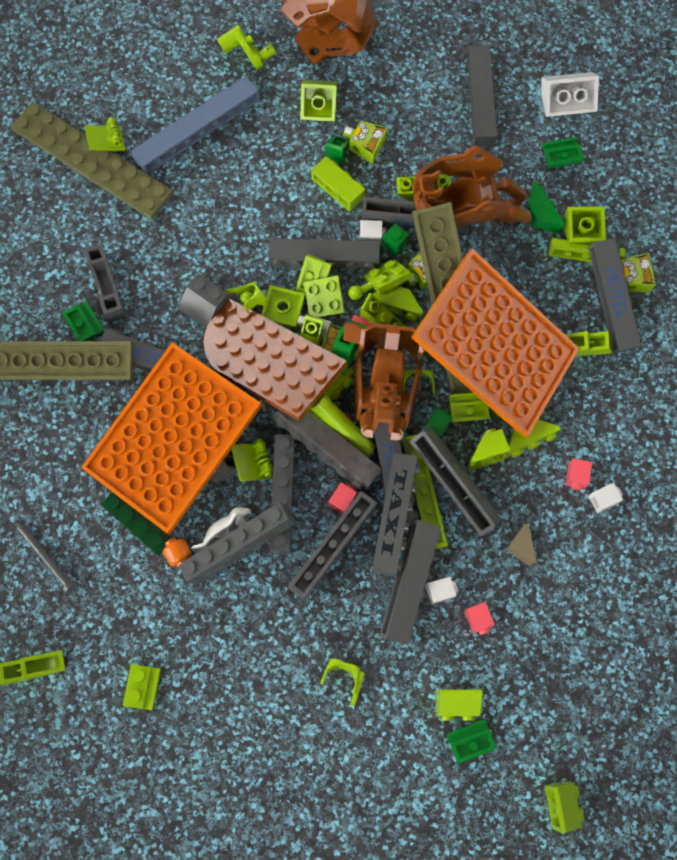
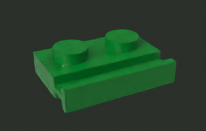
(562, 153)
(83, 322)
(471, 741)

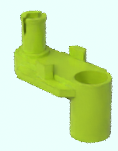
(236, 37)

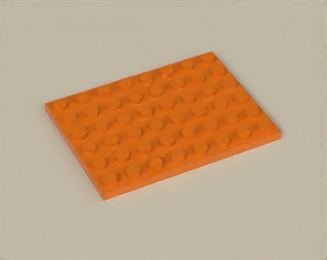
(496, 343)
(171, 437)

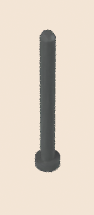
(68, 585)

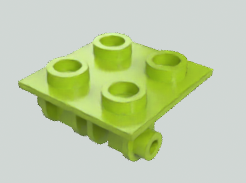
(105, 137)
(324, 296)
(252, 461)

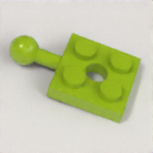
(382, 279)
(278, 296)

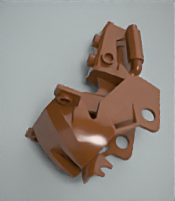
(321, 21)
(475, 193)
(385, 393)

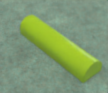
(575, 251)
(339, 422)

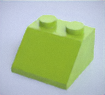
(318, 100)
(584, 224)
(490, 450)
(458, 703)
(564, 806)

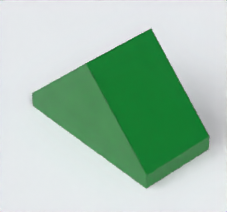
(336, 148)

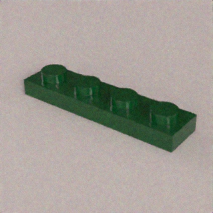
(136, 523)

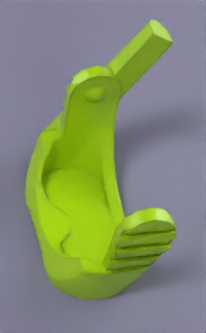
(258, 296)
(429, 373)
(354, 670)

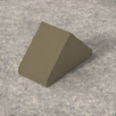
(522, 546)

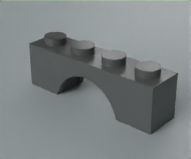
(105, 283)

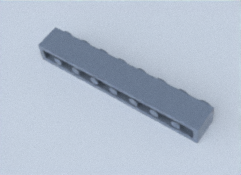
(195, 125)

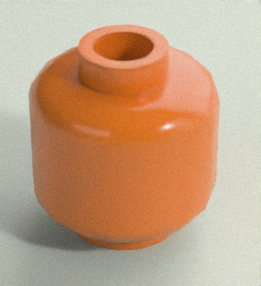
(177, 551)

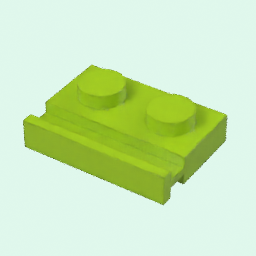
(313, 269)
(467, 408)
(142, 687)

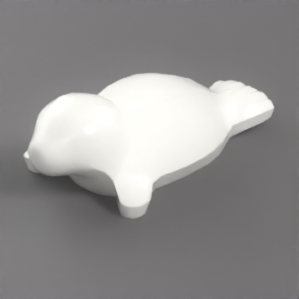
(224, 526)

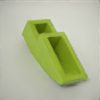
(592, 343)
(31, 667)

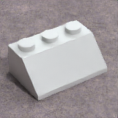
(570, 94)

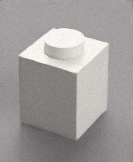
(371, 230)
(606, 497)
(441, 590)

